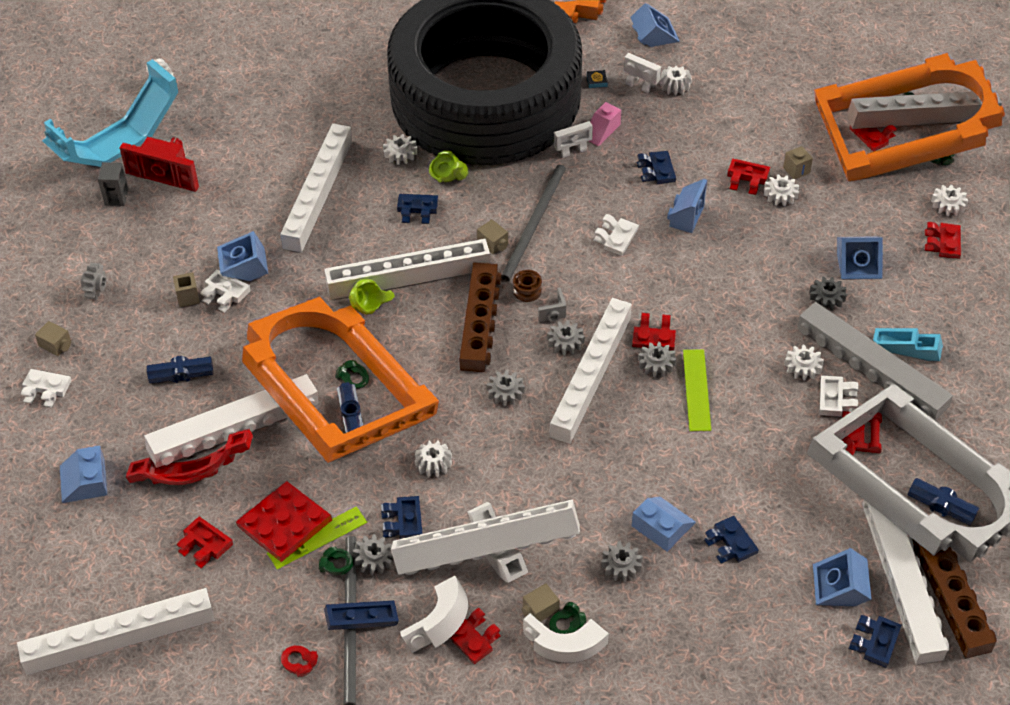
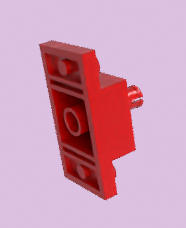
(160, 162)

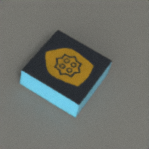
(597, 79)

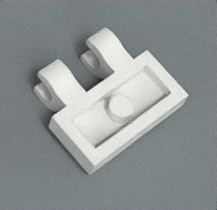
(641, 69)
(573, 136)
(620, 237)
(229, 288)
(47, 383)
(832, 393)

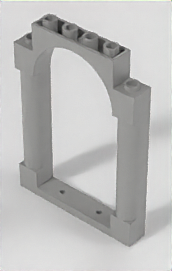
(927, 530)

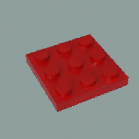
(284, 521)

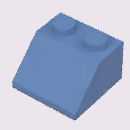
(653, 27)
(688, 206)
(860, 257)
(243, 258)
(83, 475)
(661, 522)
(842, 580)

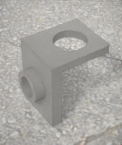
(553, 312)

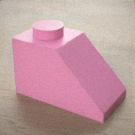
(604, 123)

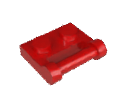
(858, 435)

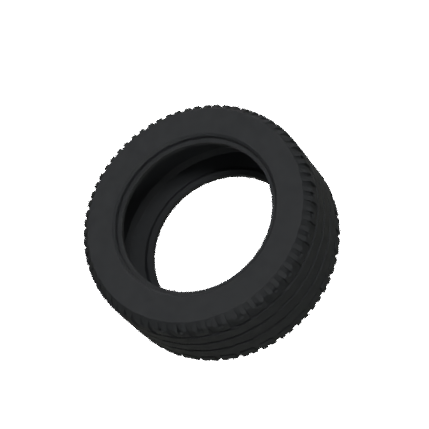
(485, 124)

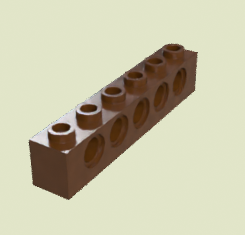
(478, 317)
(951, 601)

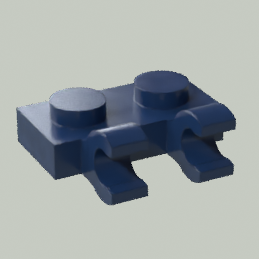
(661, 164)
(417, 204)
(408, 514)
(736, 539)
(882, 641)

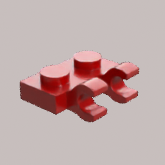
(874, 138)
(747, 171)
(949, 239)
(644, 335)
(207, 537)
(470, 640)

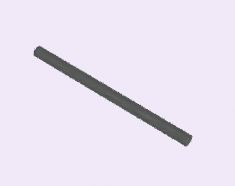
(533, 223)
(350, 634)

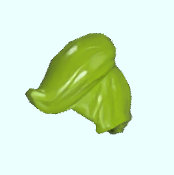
(447, 167)
(368, 296)

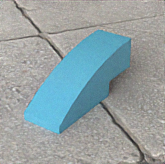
(910, 343)

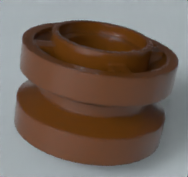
(527, 285)

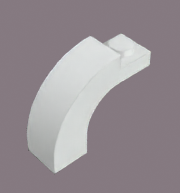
(507, 565)
(442, 621)
(565, 647)

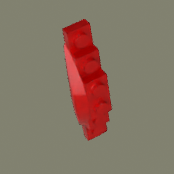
(191, 471)

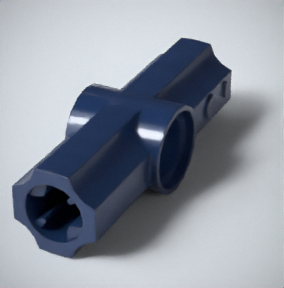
(180, 369)
(349, 406)
(943, 501)

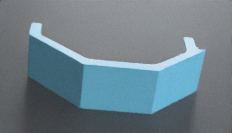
(132, 129)

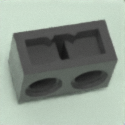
(113, 184)

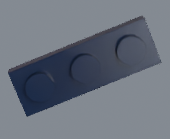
(361, 615)

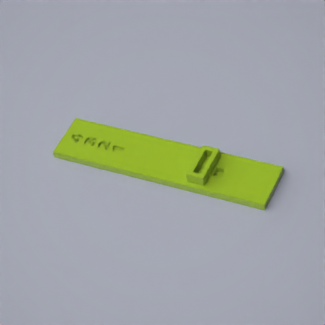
(696, 390)
(325, 535)

